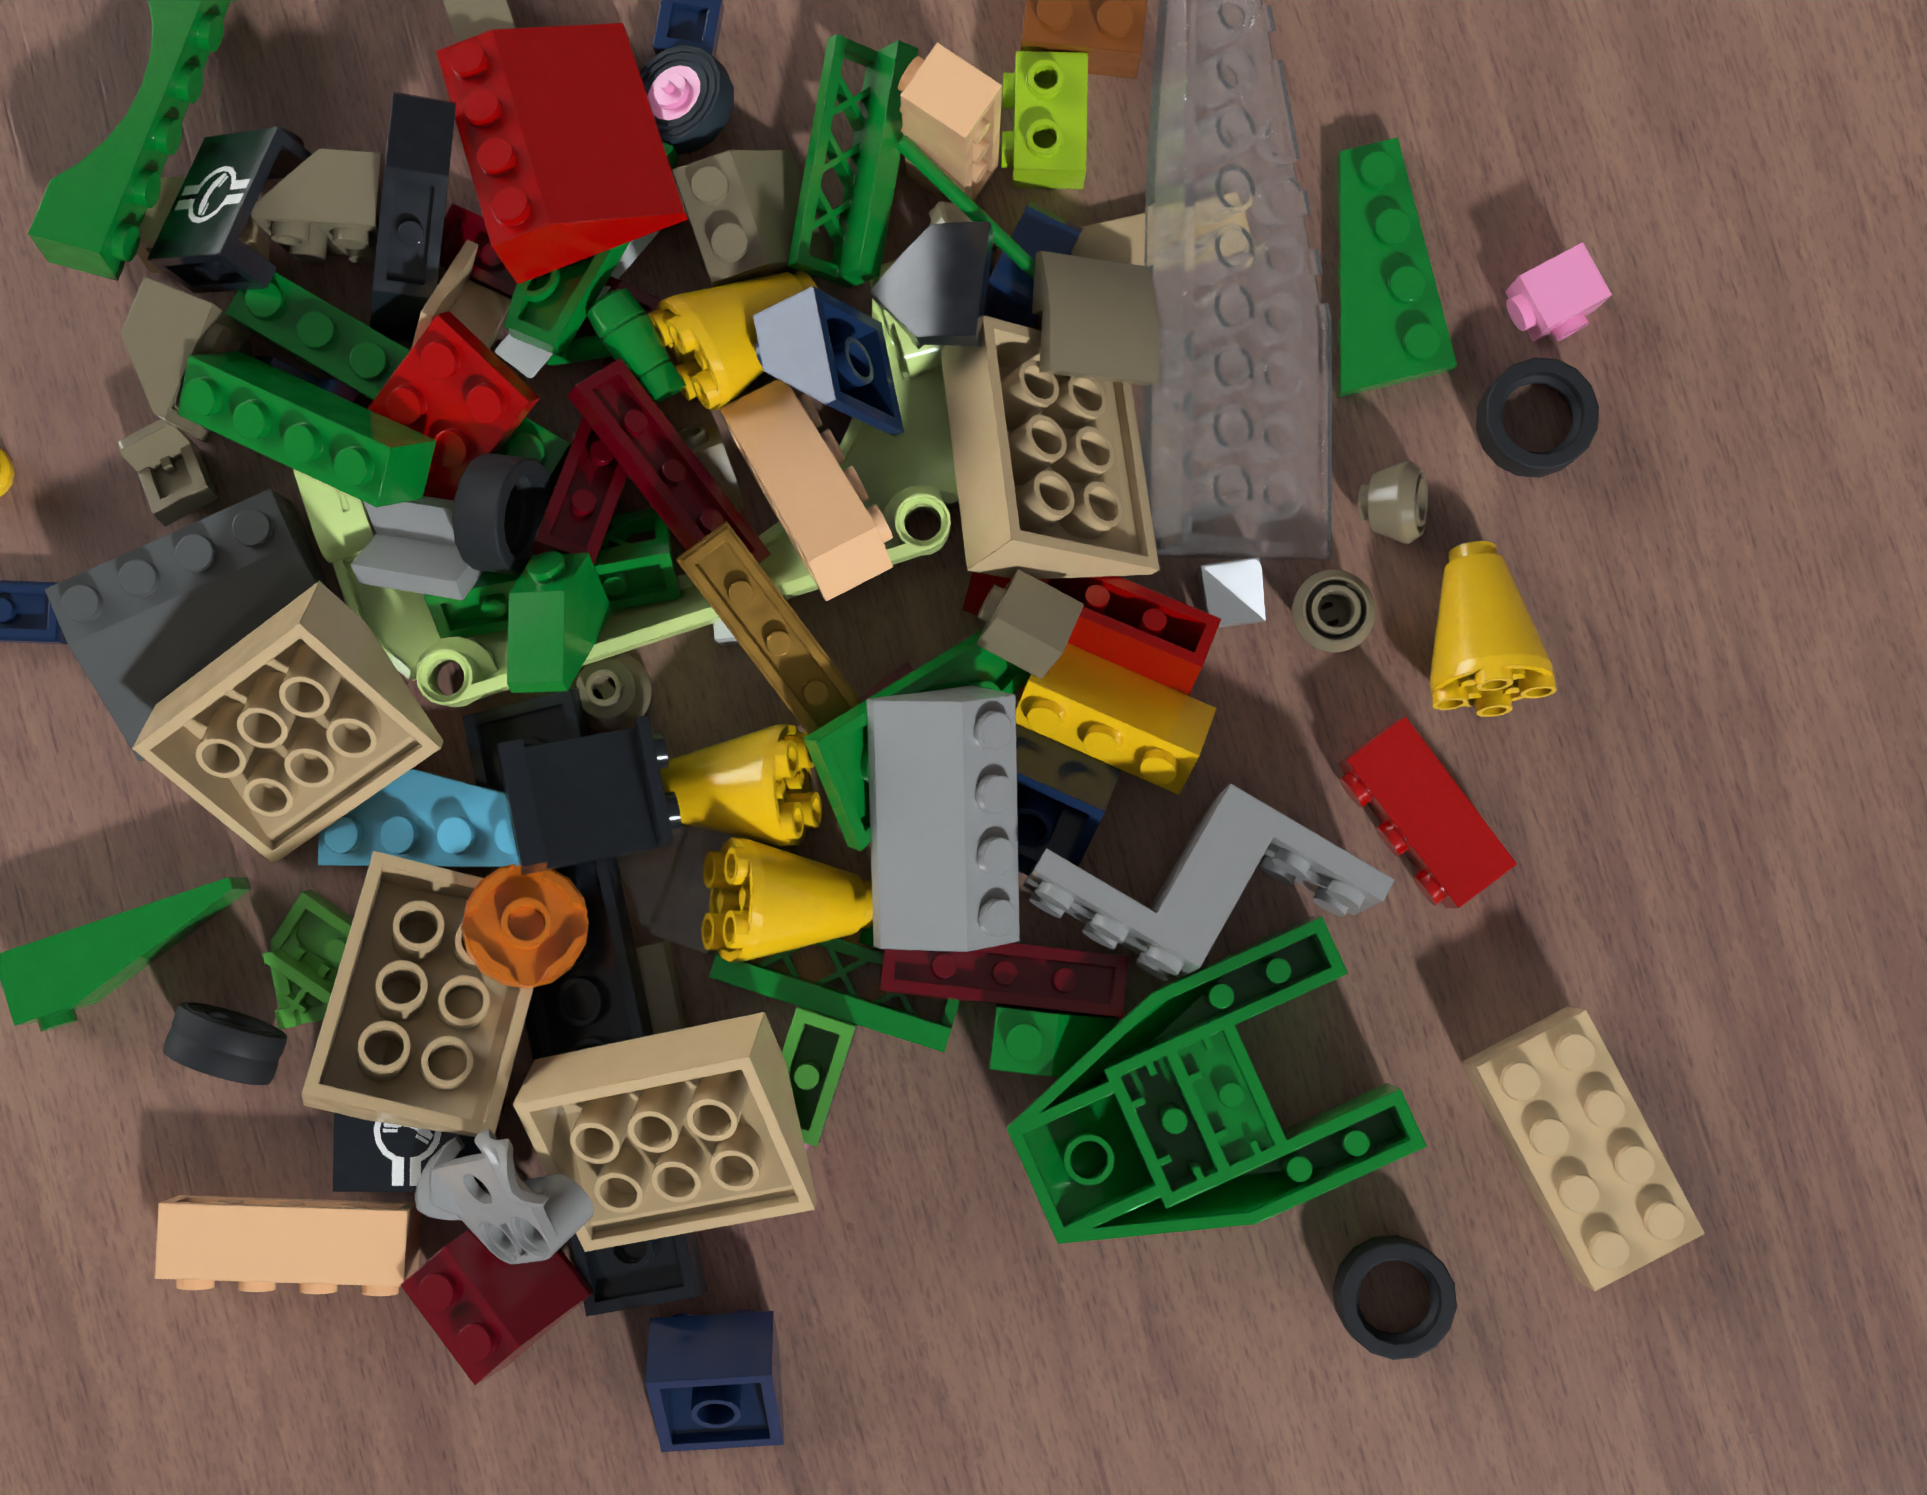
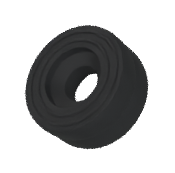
(224, 1043)

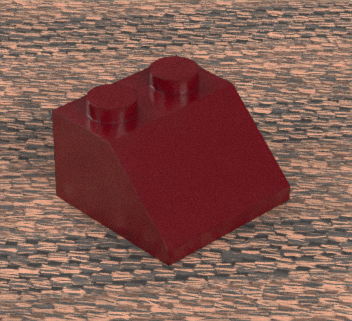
(492, 1308)

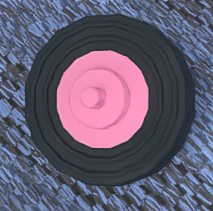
(688, 96)

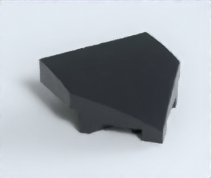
(940, 284)

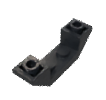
(411, 212)

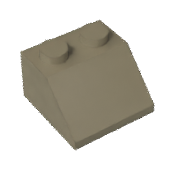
(745, 212)

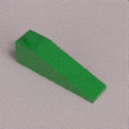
(87, 963)

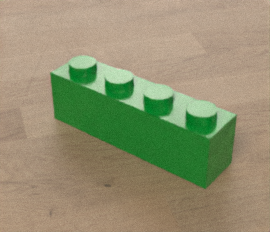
(306, 428)

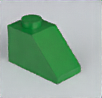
(553, 621)
(1043, 1039)

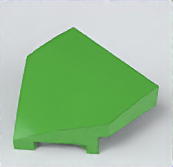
(307, 958)

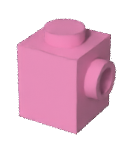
(1557, 295)

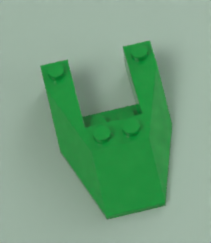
(1173, 1124)

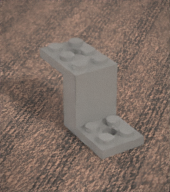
(1207, 883)

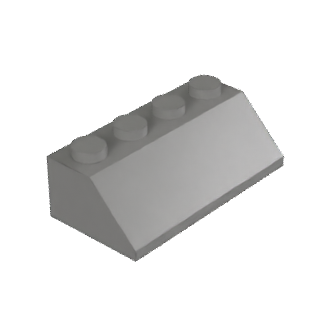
(943, 819)

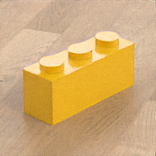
(1117, 717)

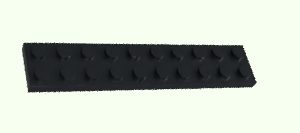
(591, 1005)

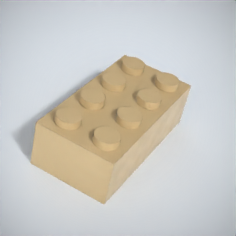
(1582, 1148)

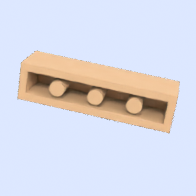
(952, 119)
(808, 489)
(287, 1243)

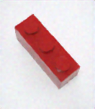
(1424, 815)

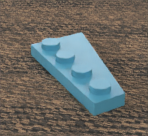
(424, 821)

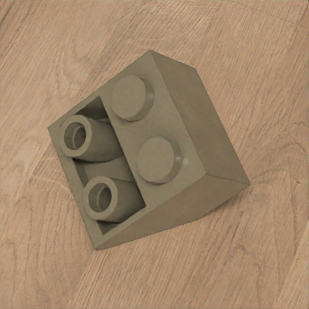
(326, 207)
(162, 334)

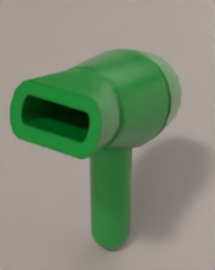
(629, 334)

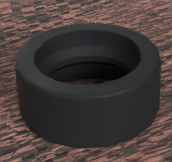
(1573, 389)
(500, 511)
(1439, 1313)

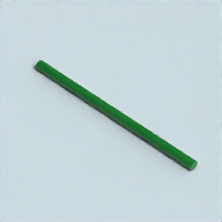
(965, 204)

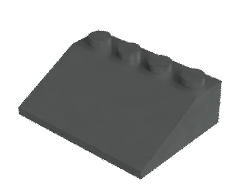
(182, 602)

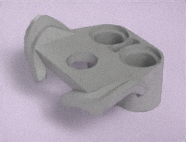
(518, 1217)

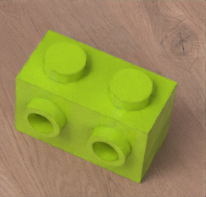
(1049, 120)

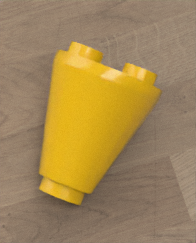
(716, 336)
(1485, 637)
(749, 786)
(777, 901)

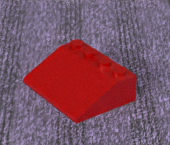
(559, 143)

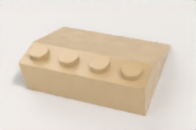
(1044, 464)
(290, 726)
(410, 1015)
(672, 1130)

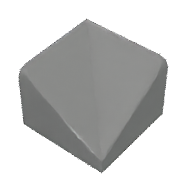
(1233, 591)

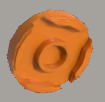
(525, 926)

